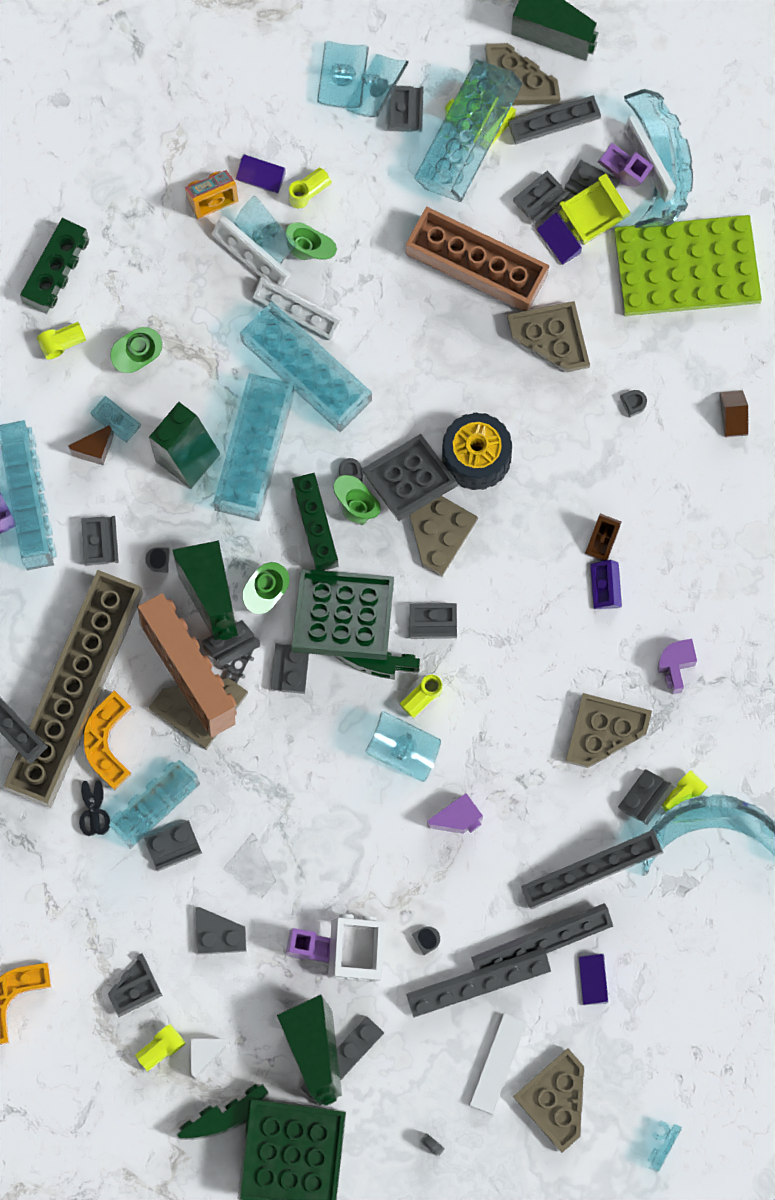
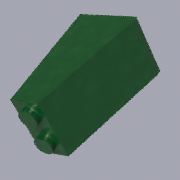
(555, 26)
(183, 445)
(205, 580)
(313, 1044)

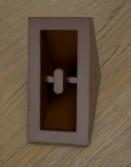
(734, 413)
(94, 446)
(603, 537)

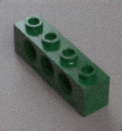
(65, 233)
(315, 522)

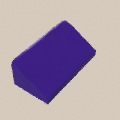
(261, 173)
(559, 239)
(606, 584)
(593, 979)

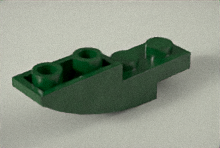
(383, 668)
(215, 1122)

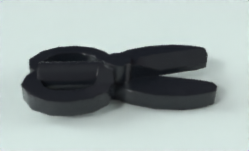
(93, 803)

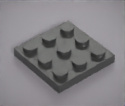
(409, 477)

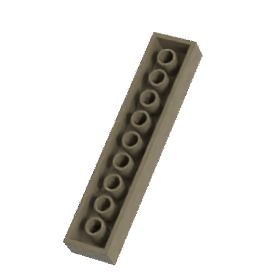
(75, 686)

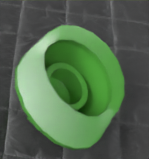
(310, 243)
(136, 349)
(356, 499)
(265, 587)

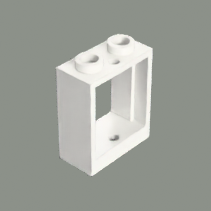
(335, 954)

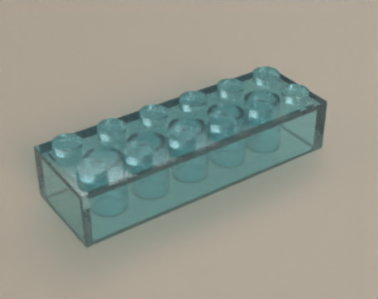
(468, 130)
(304, 362)
(254, 447)
(25, 495)

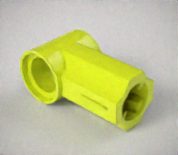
(309, 186)
(54, 342)
(420, 697)
(687, 788)
(165, 1044)

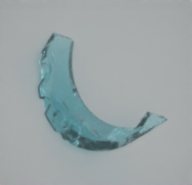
(673, 151)
(713, 812)

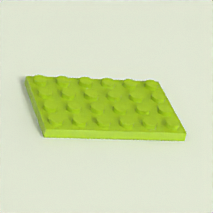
(687, 265)

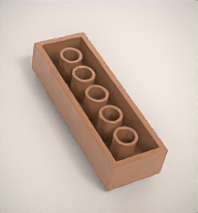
(476, 259)
(187, 665)

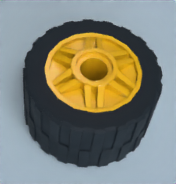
(477, 450)

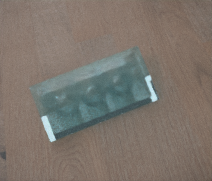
(154, 804)

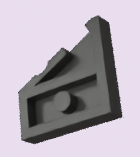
(218, 934)
(135, 988)

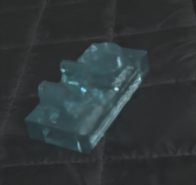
(111, 414)
(659, 1155)

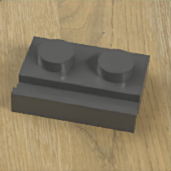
(406, 108)
(585, 176)
(540, 197)
(99, 540)
(433, 621)
(228, 650)
(289, 670)
(646, 796)
(173, 846)

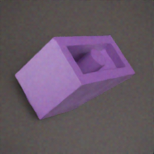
(457, 817)

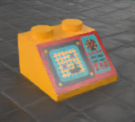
(212, 193)

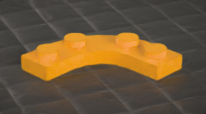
(96, 740)
(18, 982)

